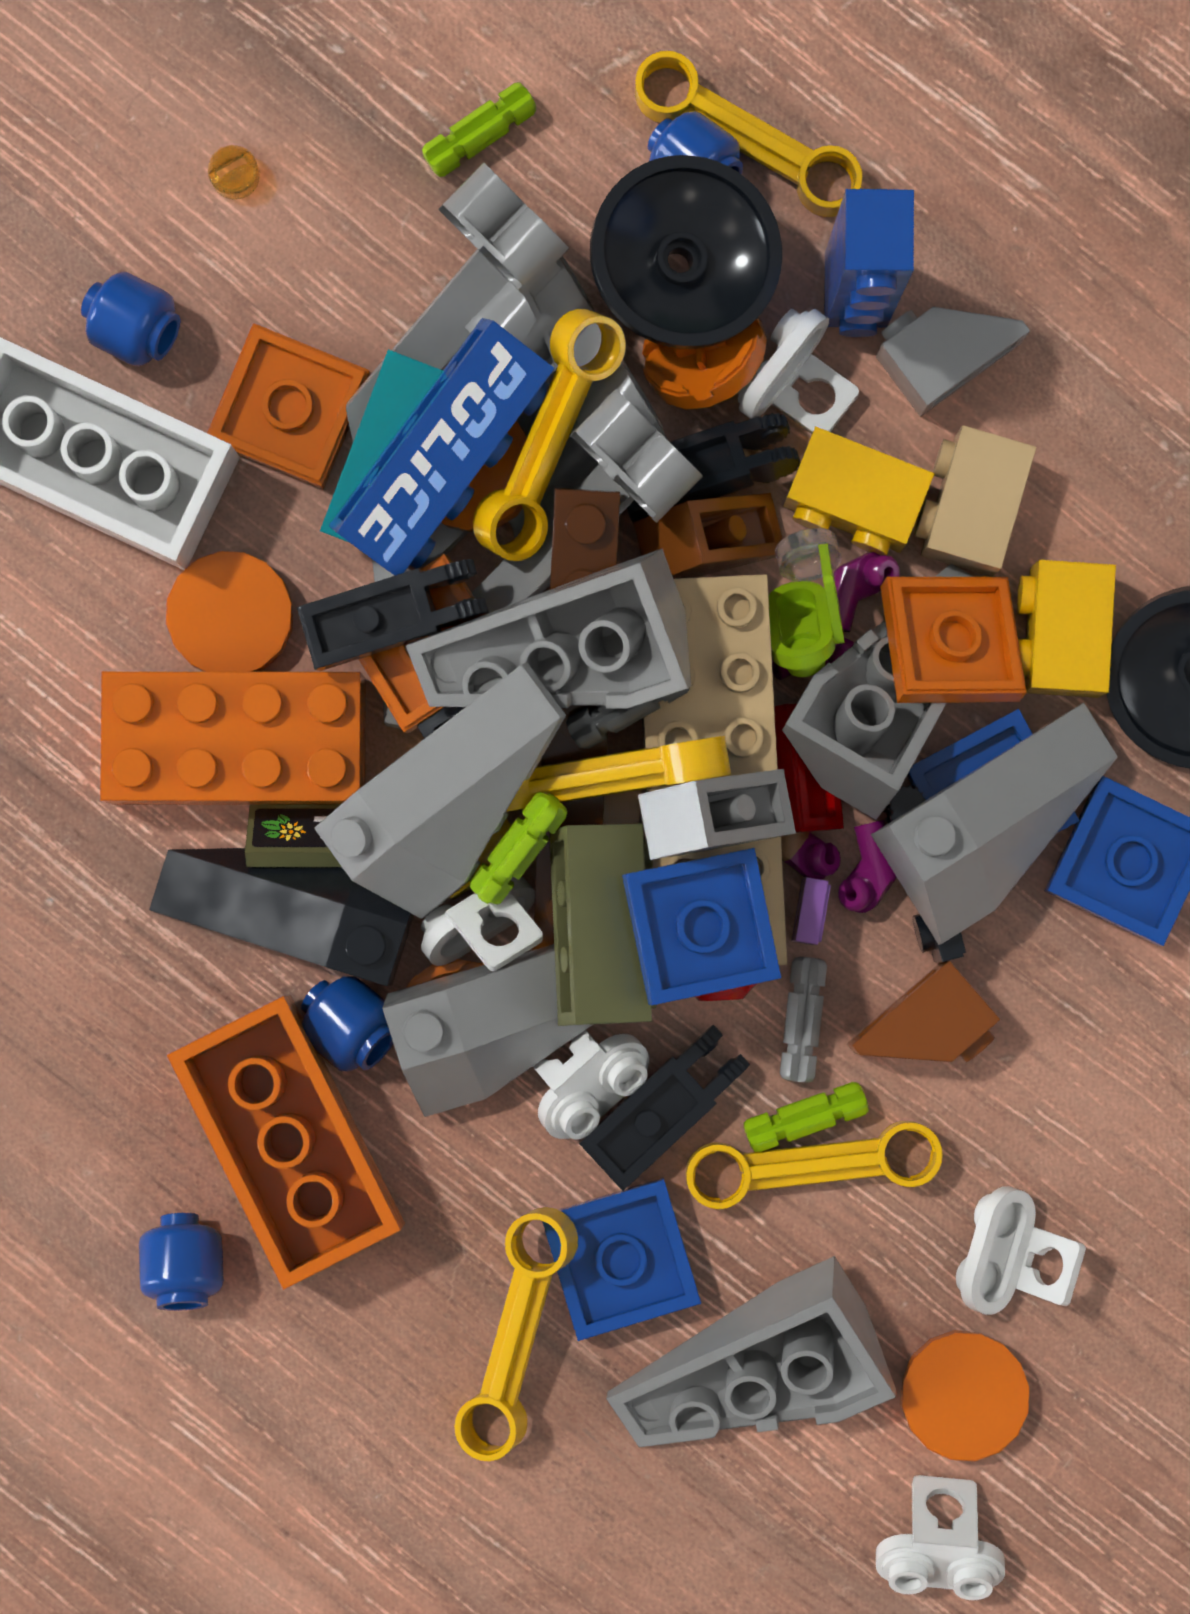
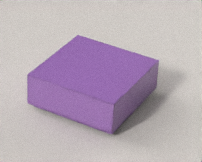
(811, 911)

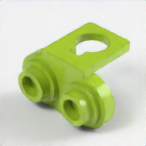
(805, 621)

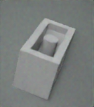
(944, 351)
(716, 813)

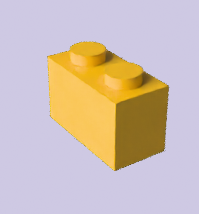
(857, 492)
(1067, 627)

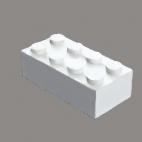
(107, 457)

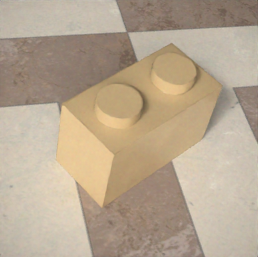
(976, 500)

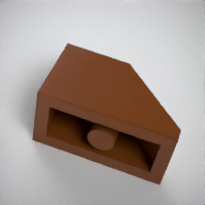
(712, 534)
(931, 1021)

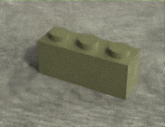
(592, 924)

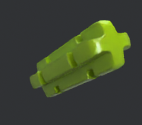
(479, 129)
(518, 848)
(806, 1117)

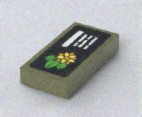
(286, 836)

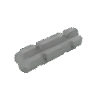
(803, 1019)

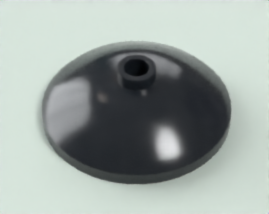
(711, 220)
(1153, 677)

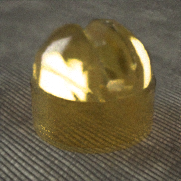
(239, 181)

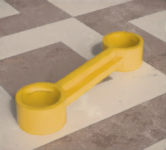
(754, 136)
(549, 434)
(627, 771)
(814, 1164)
(515, 1334)

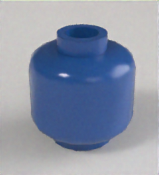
(695, 136)
(130, 319)
(346, 1023)
(181, 1262)

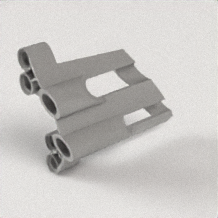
(526, 288)

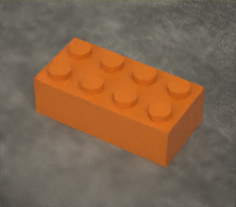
(232, 737)
(286, 1141)

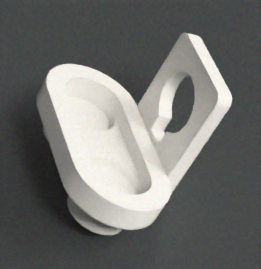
(772, 384)
(471, 923)
(589, 1083)
(1005, 1251)
(938, 1555)

